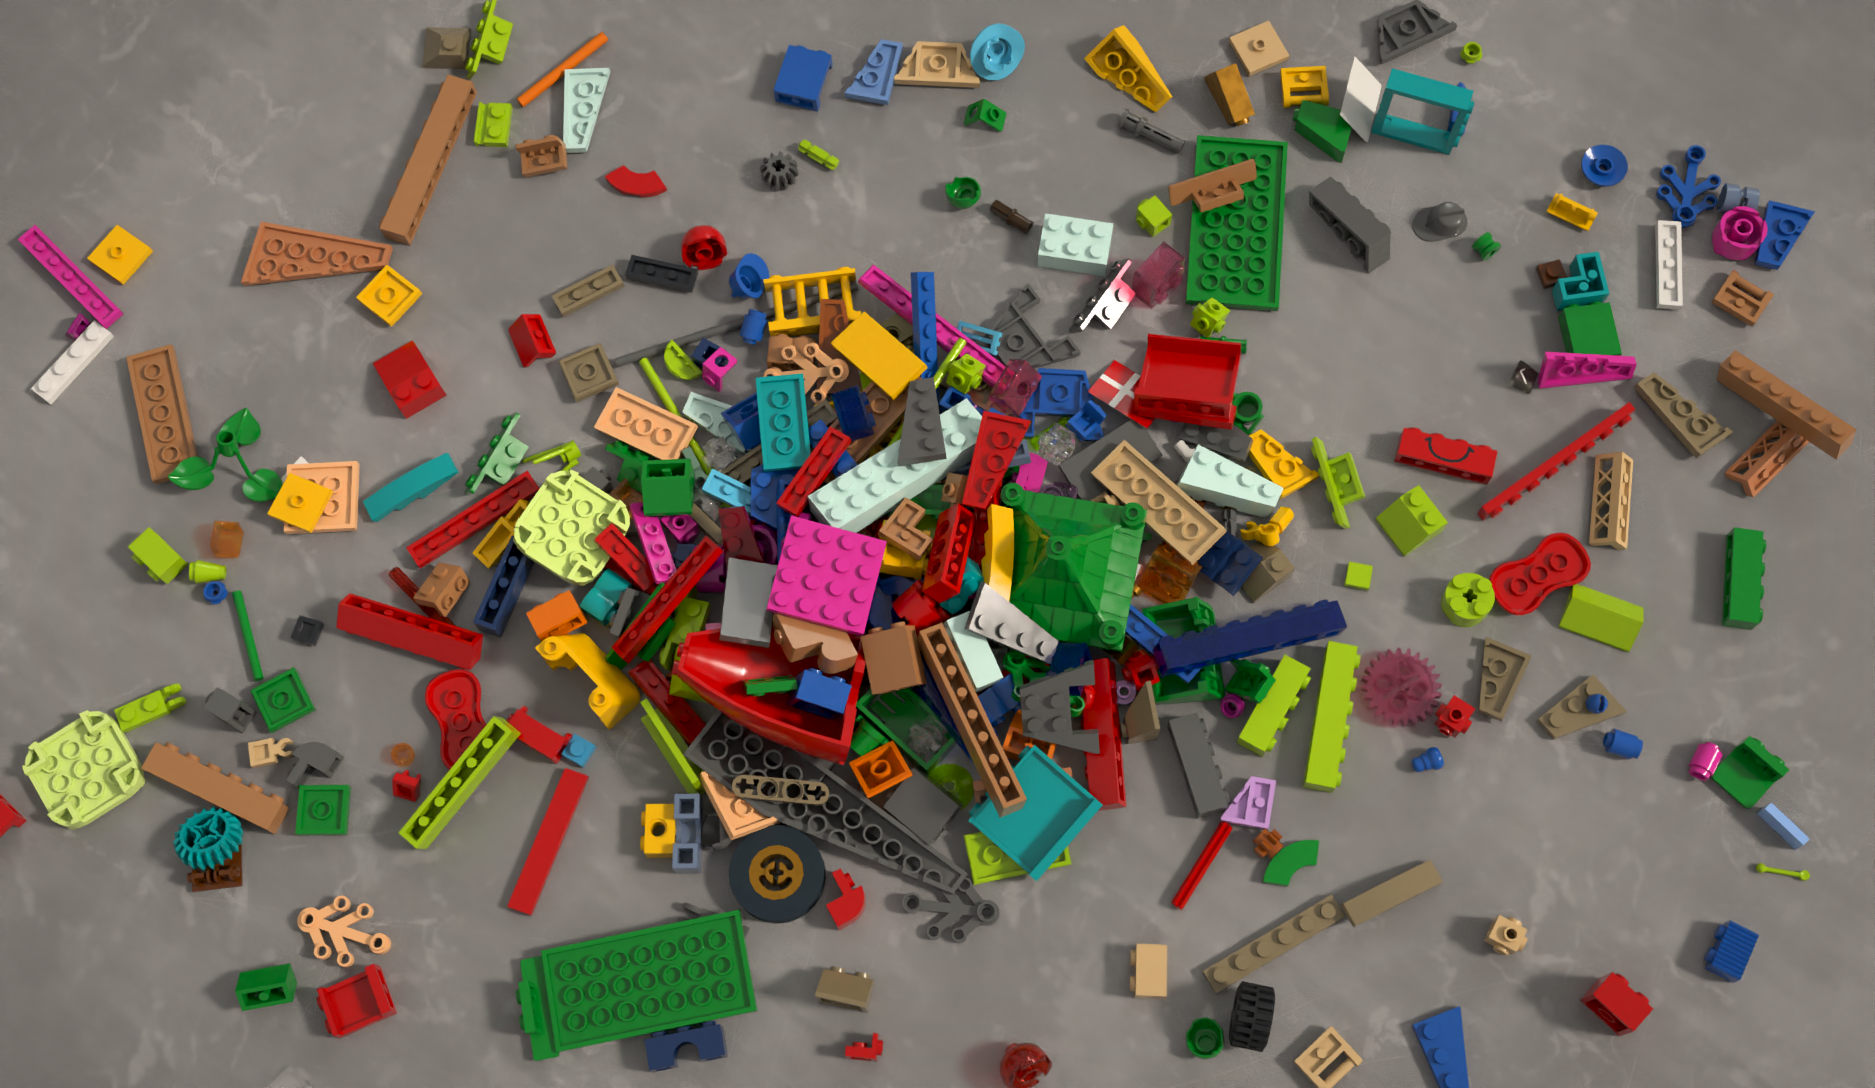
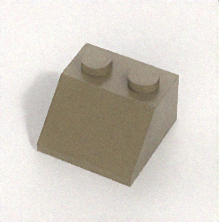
(845, 989)

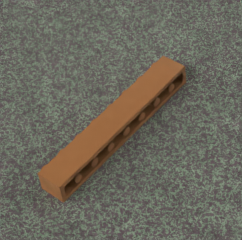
(428, 160)
(971, 720)

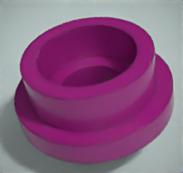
(1230, 711)

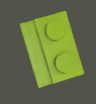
(493, 124)

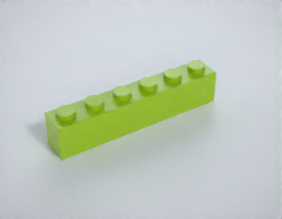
(1330, 717)
(459, 783)

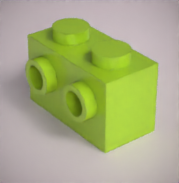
(157, 555)

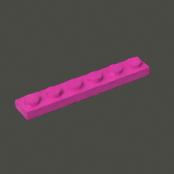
(70, 276)

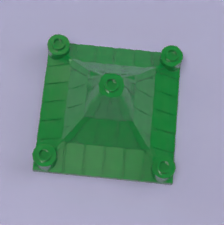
(1074, 564)

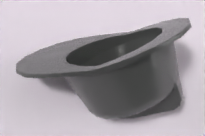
(1440, 222)

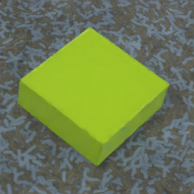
(1358, 576)

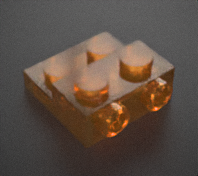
(1168, 575)

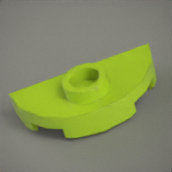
(679, 363)

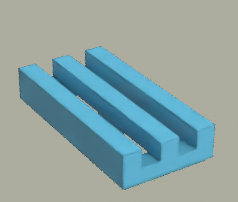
(994, 343)

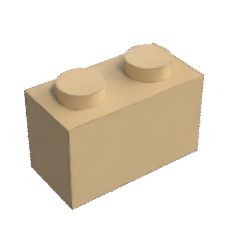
(1150, 971)

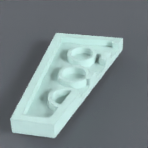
(582, 102)
(707, 414)

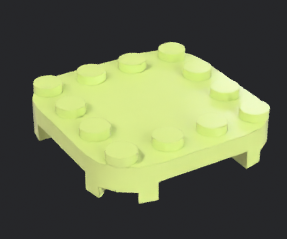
(562, 526)
(84, 770)

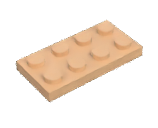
(645, 426)

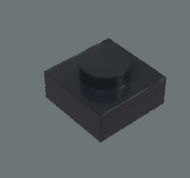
(307, 630)

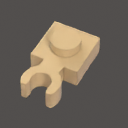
(266, 751)

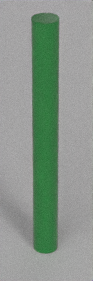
(247, 635)

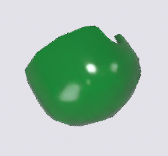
(963, 192)
(1205, 1038)

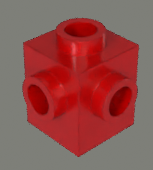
(1140, 668)
(1454, 717)

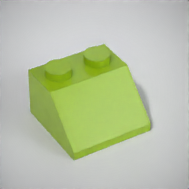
(1412, 520)

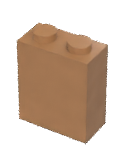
(893, 658)

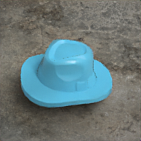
(996, 51)

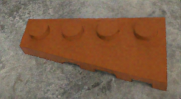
(832, 323)

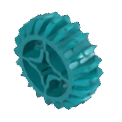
(209, 842)

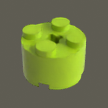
(1479, 592)

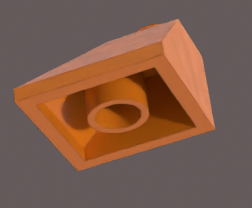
(880, 769)

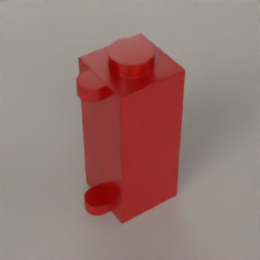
(538, 736)

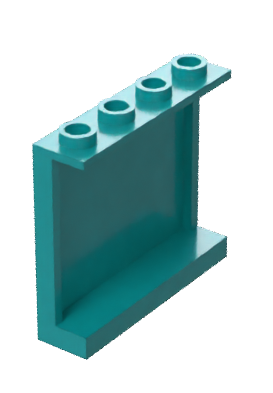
(1049, 820)

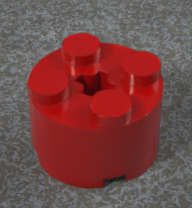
(919, 608)

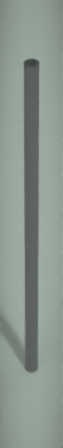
(723, 328)

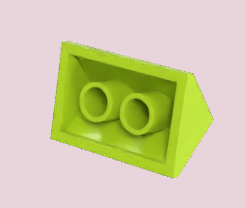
(1602, 617)

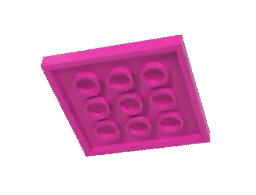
(826, 576)

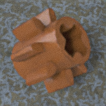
(1267, 843)

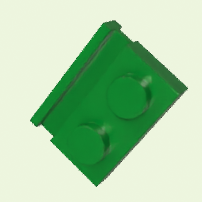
(777, 684)

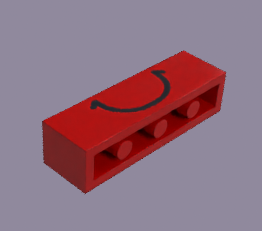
(1446, 455)

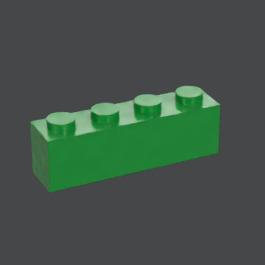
(1743, 578)

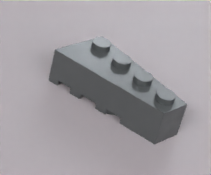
(1352, 223)

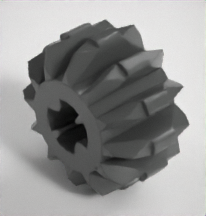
(786, 175)

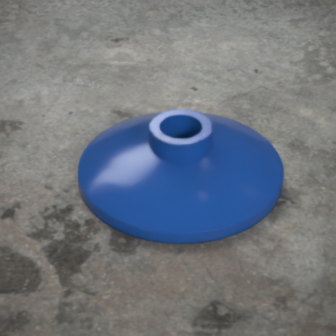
(1610, 159)

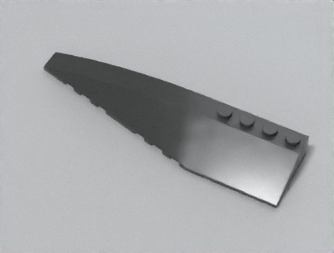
(846, 818)

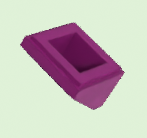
(77, 327)

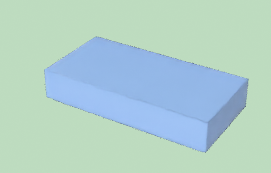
(1783, 826)

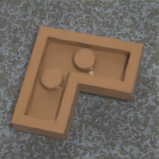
(901, 529)

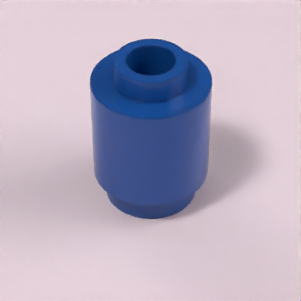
(753, 326)
(1622, 744)

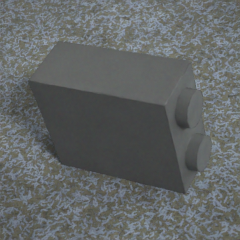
(923, 805)

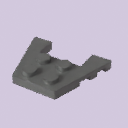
(1022, 341)
(1048, 709)

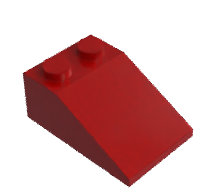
(409, 379)

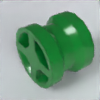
(1486, 246)

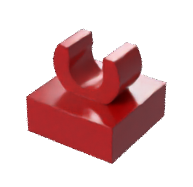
(406, 786)

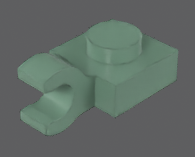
(699, 474)

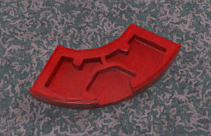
(636, 184)

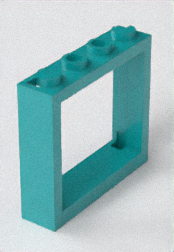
(1430, 92)

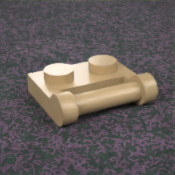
(1322, 1053)

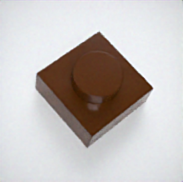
(1550, 273)

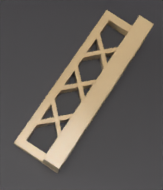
(1619, 500)

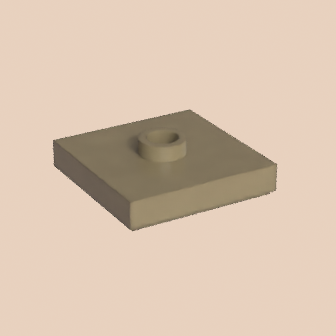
(588, 372)

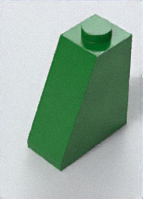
(1323, 128)

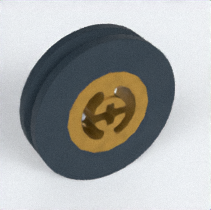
(747, 874)

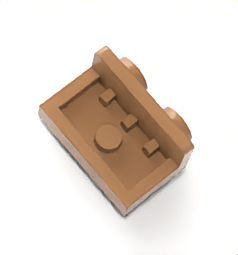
(542, 155)
(442, 588)

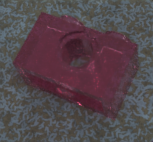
(1015, 387)

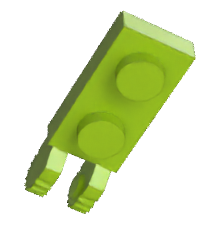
(148, 708)

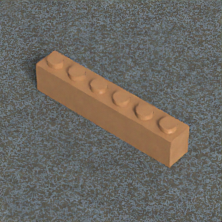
(1786, 404)
(215, 787)

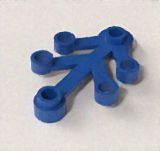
(1687, 190)

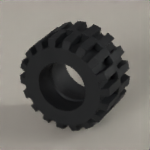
(1252, 1016)

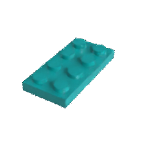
(783, 422)

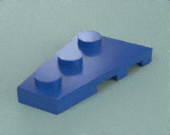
(1444, 1048)

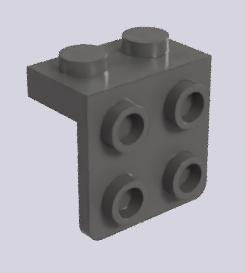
(630, 604)

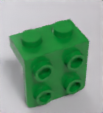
(1749, 772)

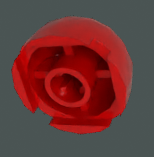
(703, 247)

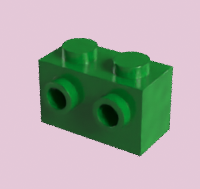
(266, 987)

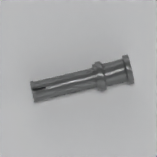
(1141, 127)

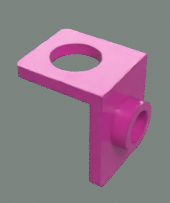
(712, 373)

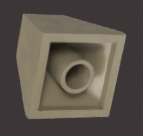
(446, 48)
(1269, 573)
(1141, 719)

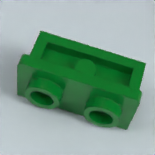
(1250, 680)

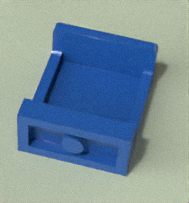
(802, 77)

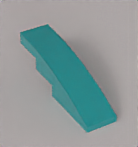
(410, 486)

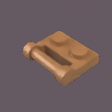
(1739, 303)

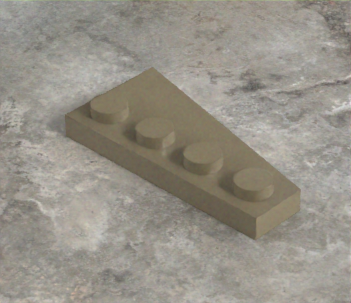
(1688, 423)

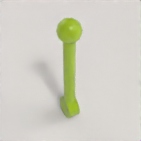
(1802, 875)

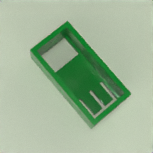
(899, 723)

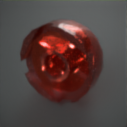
(1023, 1064)

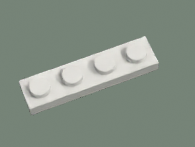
(1668, 265)
(72, 362)

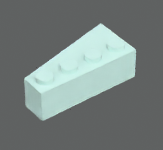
(1227, 484)

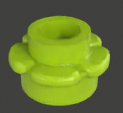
(1471, 47)

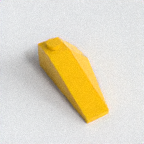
(1128, 67)

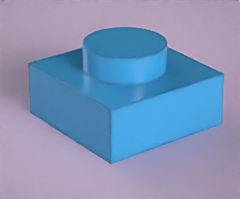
(578, 750)

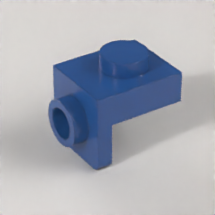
(1086, 420)

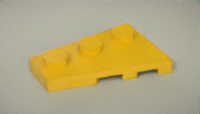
(1279, 465)

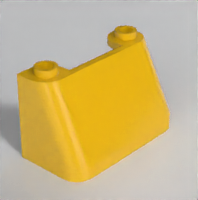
(614, 693)

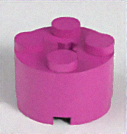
(1739, 233)

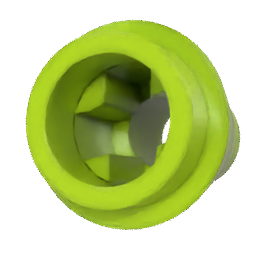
(205, 571)

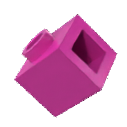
(681, 527)

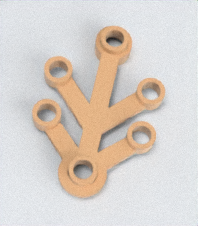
(811, 372)
(339, 929)

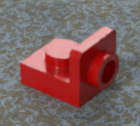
(859, 1050)

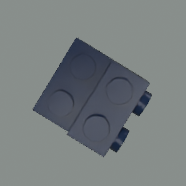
(1229, 563)

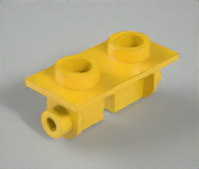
(1572, 212)

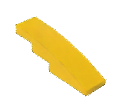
(999, 548)

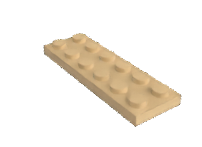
(1169, 509)

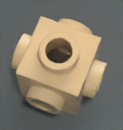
(1500, 929)

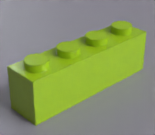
(1270, 713)

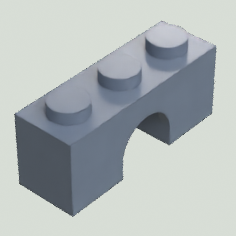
(688, 844)

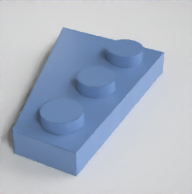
(877, 76)

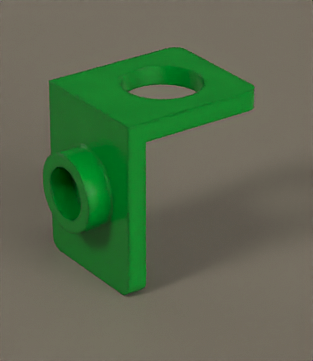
(987, 113)

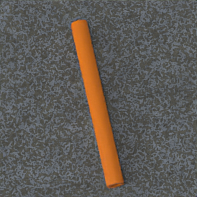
(559, 71)

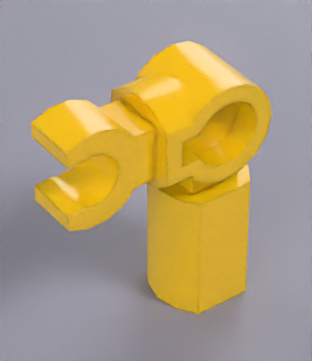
(1269, 533)

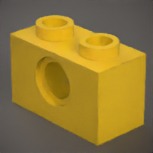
(661, 845)

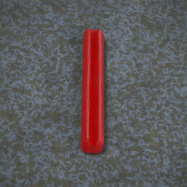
(1201, 865)

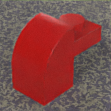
(851, 905)

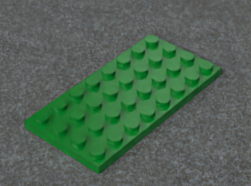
(1239, 244)
(648, 981)

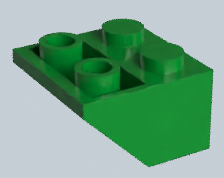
(667, 487)

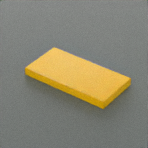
(879, 355)

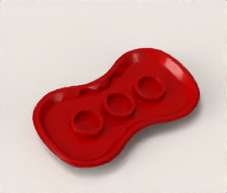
(1526, 582)
(455, 704)

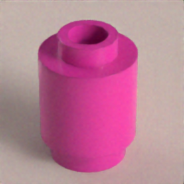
(1705, 761)

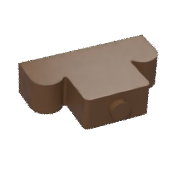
(805, 639)

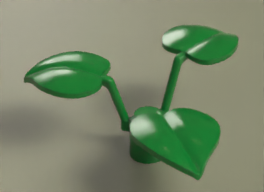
(240, 429)

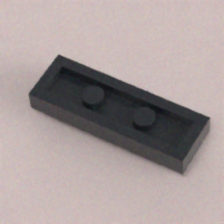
(661, 273)

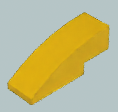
(495, 542)

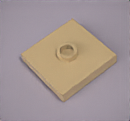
(1259, 48)

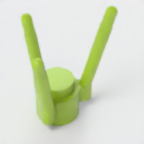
(567, 452)

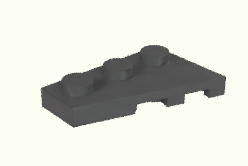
(1226, 442)

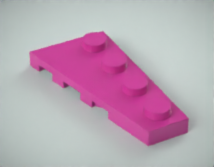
(1575, 368)

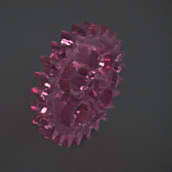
(1388, 669)

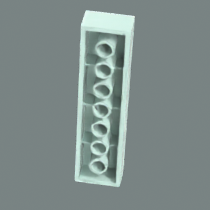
(881, 484)

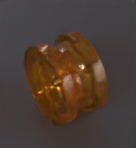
(403, 747)

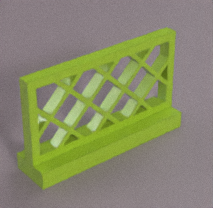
(673, 748)

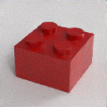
(1617, 1003)

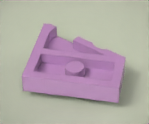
(1252, 804)

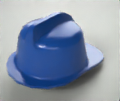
(748, 277)

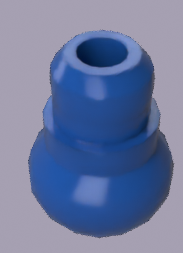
(1429, 760)

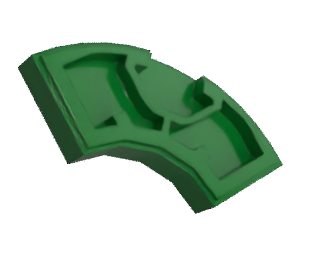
(1289, 860)

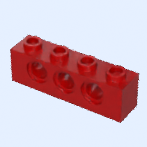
(949, 553)

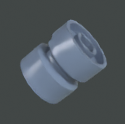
(1731, 194)

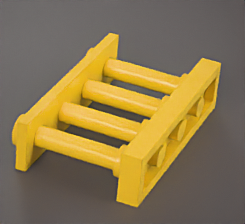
(803, 323)

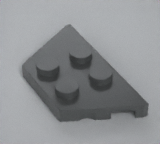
(1409, 29)

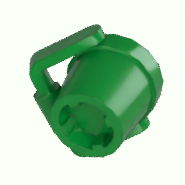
(1248, 411)
(866, 737)

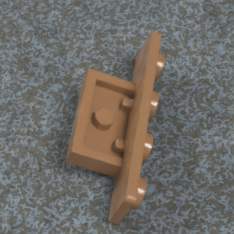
(1214, 188)

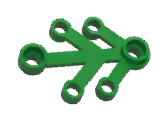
(1023, 667)

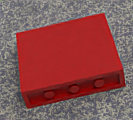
(1188, 377)

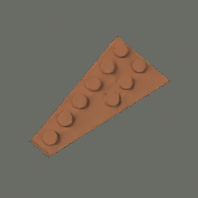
(297, 253)

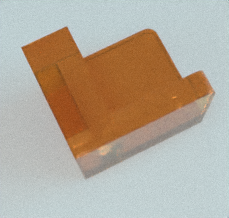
(626, 495)
(226, 539)

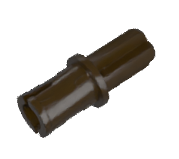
(1011, 216)

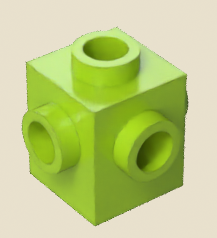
(1209, 317)
(965, 373)

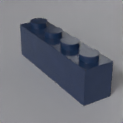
(503, 591)

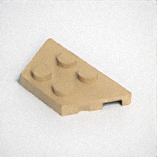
(937, 66)

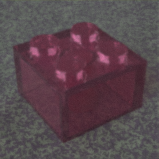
(1158, 275)

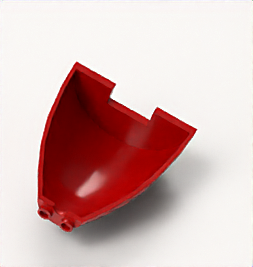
(717, 674)

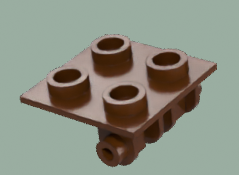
(221, 877)

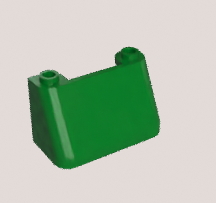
(1175, 620)

